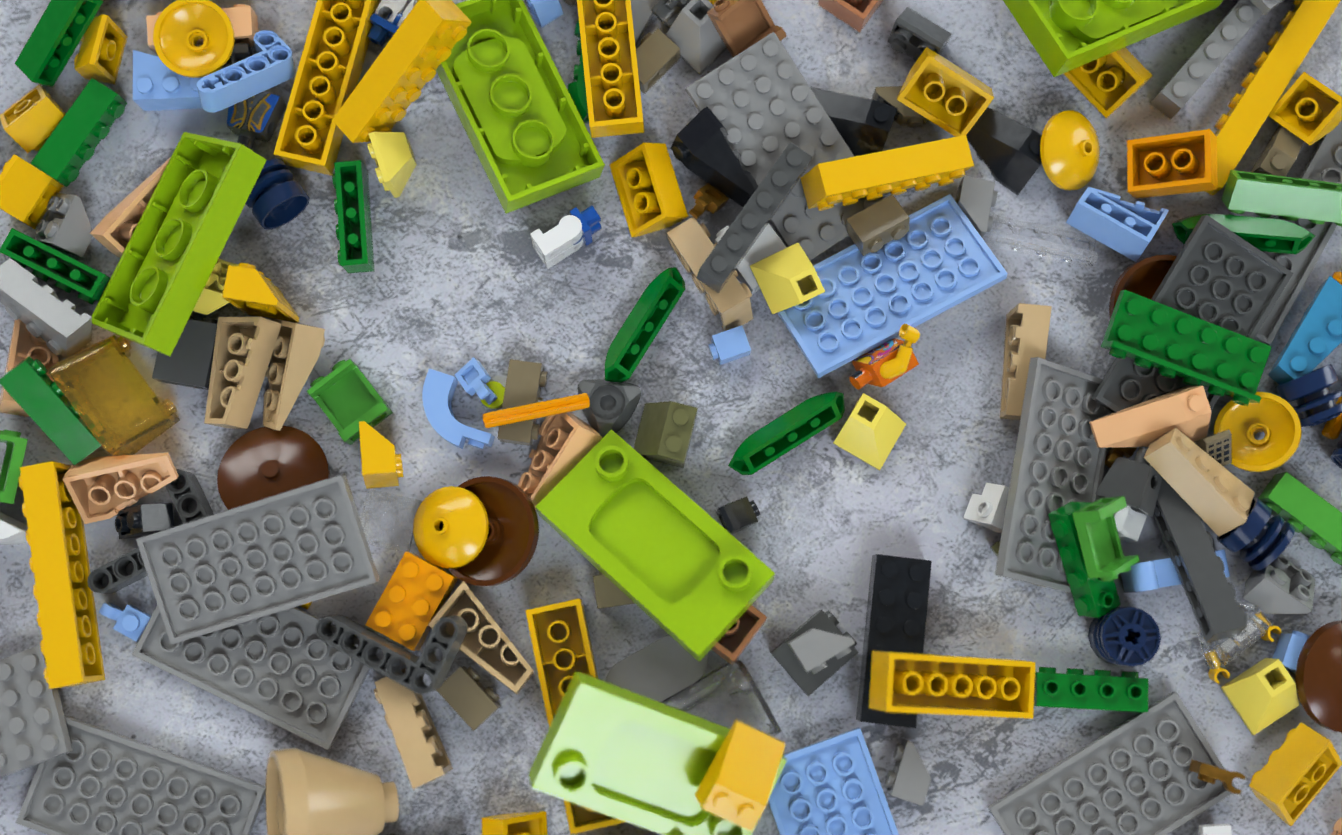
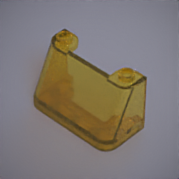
(113, 396)

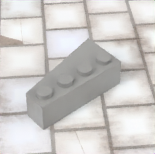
(43, 311)

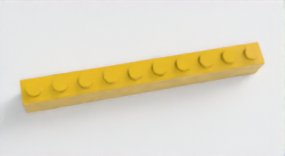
(1268, 82)

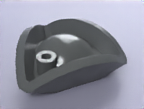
(610, 403)

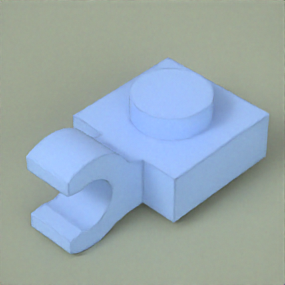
(474, 379)
(129, 622)

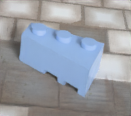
(161, 88)
(1116, 222)

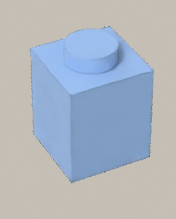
(729, 345)
(1289, 649)

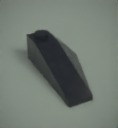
(859, 120)
(1006, 148)
(708, 155)

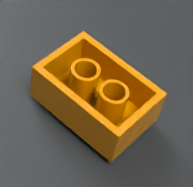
(1172, 164)
(411, 601)

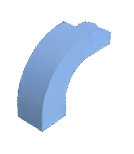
(437, 404)

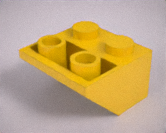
(26, 191)

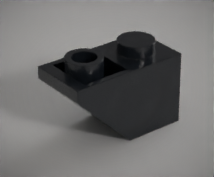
(144, 520)

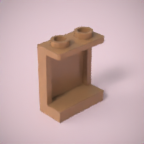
(742, 23)

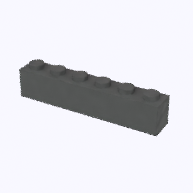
(754, 217)
(1198, 567)

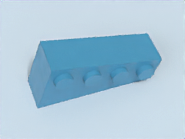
(1314, 336)

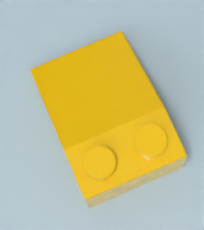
(741, 776)

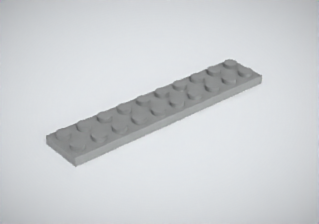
(1323, 166)

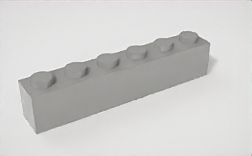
(1207, 58)

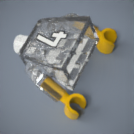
(1229, 648)

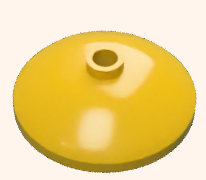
(182, 26)
(1069, 150)
(1271, 416)
(463, 529)

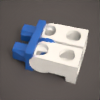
(388, 19)
(567, 236)

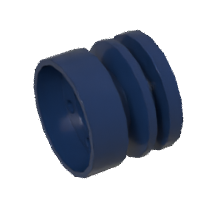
(276, 196)
(1313, 396)
(1259, 536)
(1109, 633)

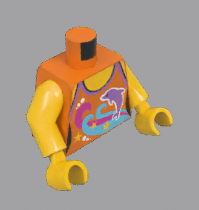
(887, 361)

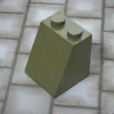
(666, 432)

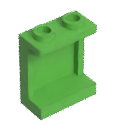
(348, 399)
(11, 464)
(1101, 540)

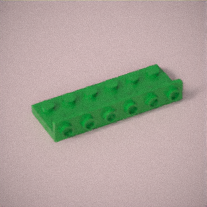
(1186, 348)

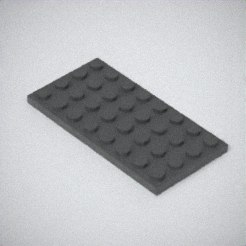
(1211, 279)

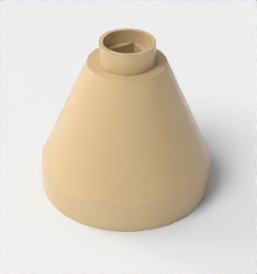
(325, 797)

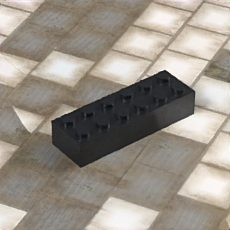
(893, 624)

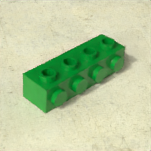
(56, 39)
(79, 132)
(354, 217)
(55, 265)
(49, 409)
(1090, 595)
(1091, 691)

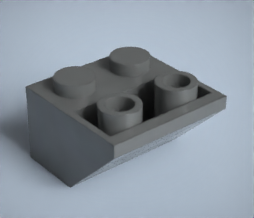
(915, 33)

